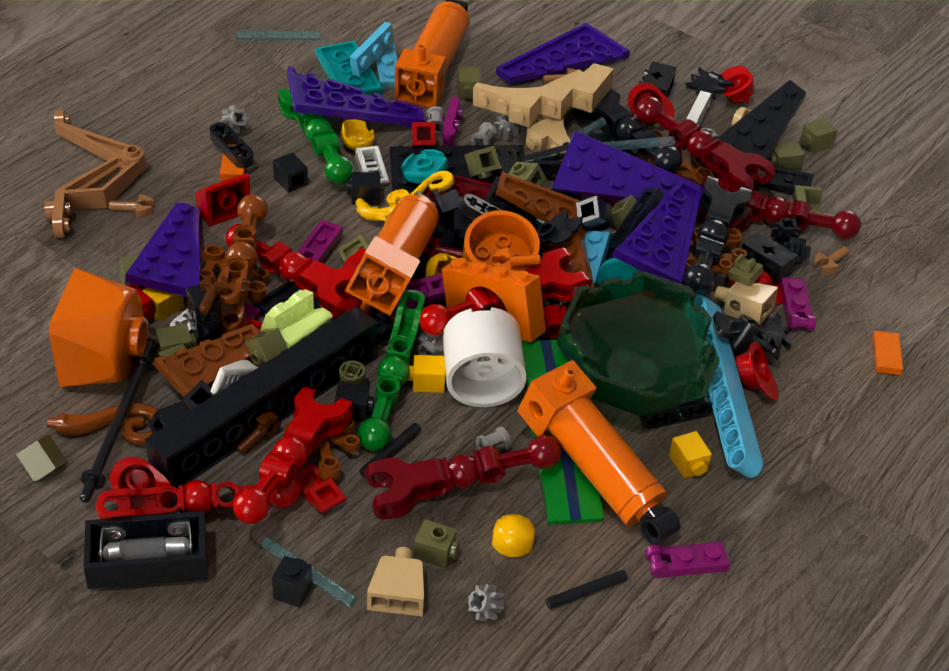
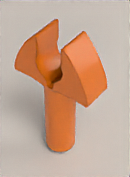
(512, 261)

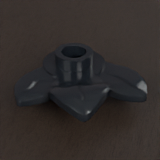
(559, 229)

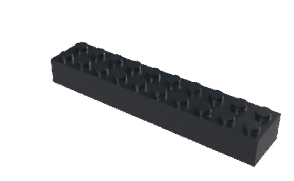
(223, 421)

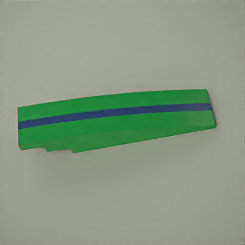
(564, 488)

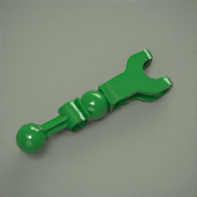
(322, 137)
(393, 372)

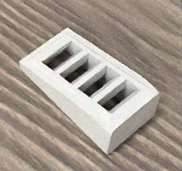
(371, 153)
(231, 373)

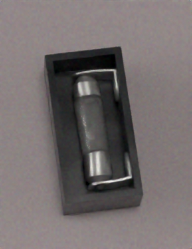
(145, 550)

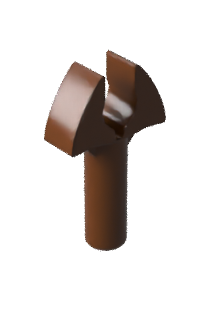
(212, 291)
(267, 426)

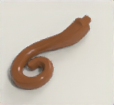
(84, 424)

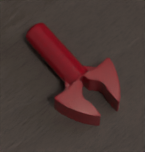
(434, 247)

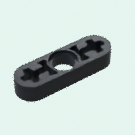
(246, 156)
(687, 412)

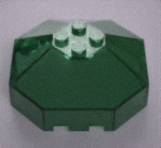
(640, 343)

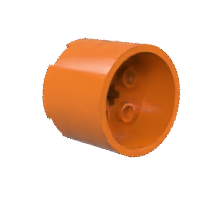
(497, 231)

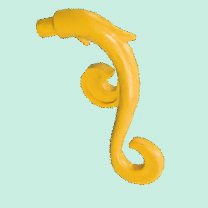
(382, 214)

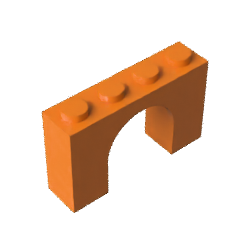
(516, 289)

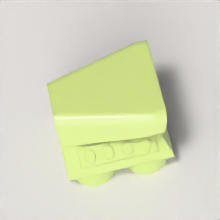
(296, 317)

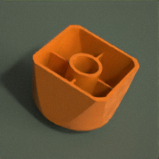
(96, 331)

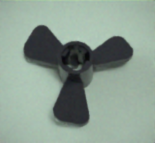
(742, 333)

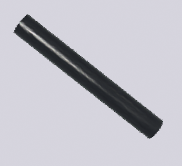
(394, 446)
(586, 589)

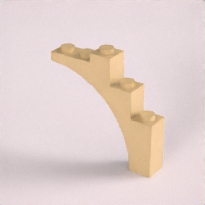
(554, 100)
(548, 131)

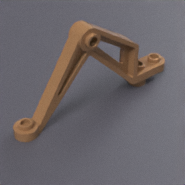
(81, 192)

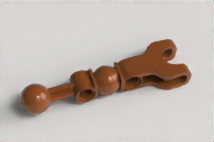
(240, 260)

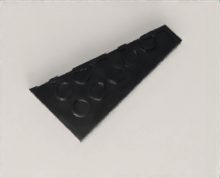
(764, 125)

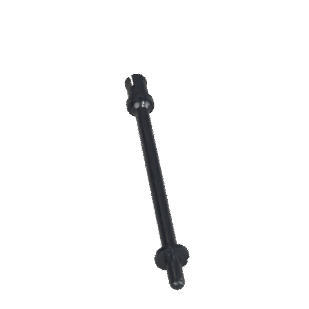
(94, 478)

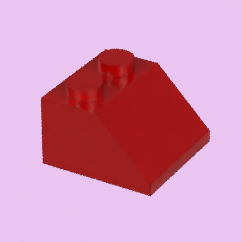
(220, 201)

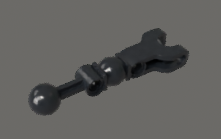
(626, 127)
(713, 234)

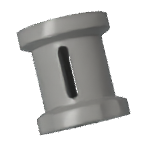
(437, 115)
(484, 127)
(498, 439)

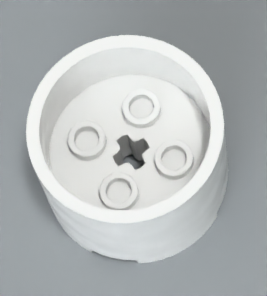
(484, 357)

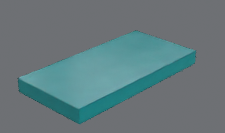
(337, 67)

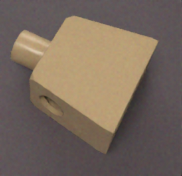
(754, 301)
(397, 585)

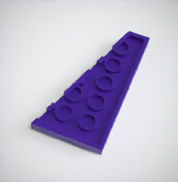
(571, 50)
(346, 101)
(609, 172)
(664, 236)
(171, 255)

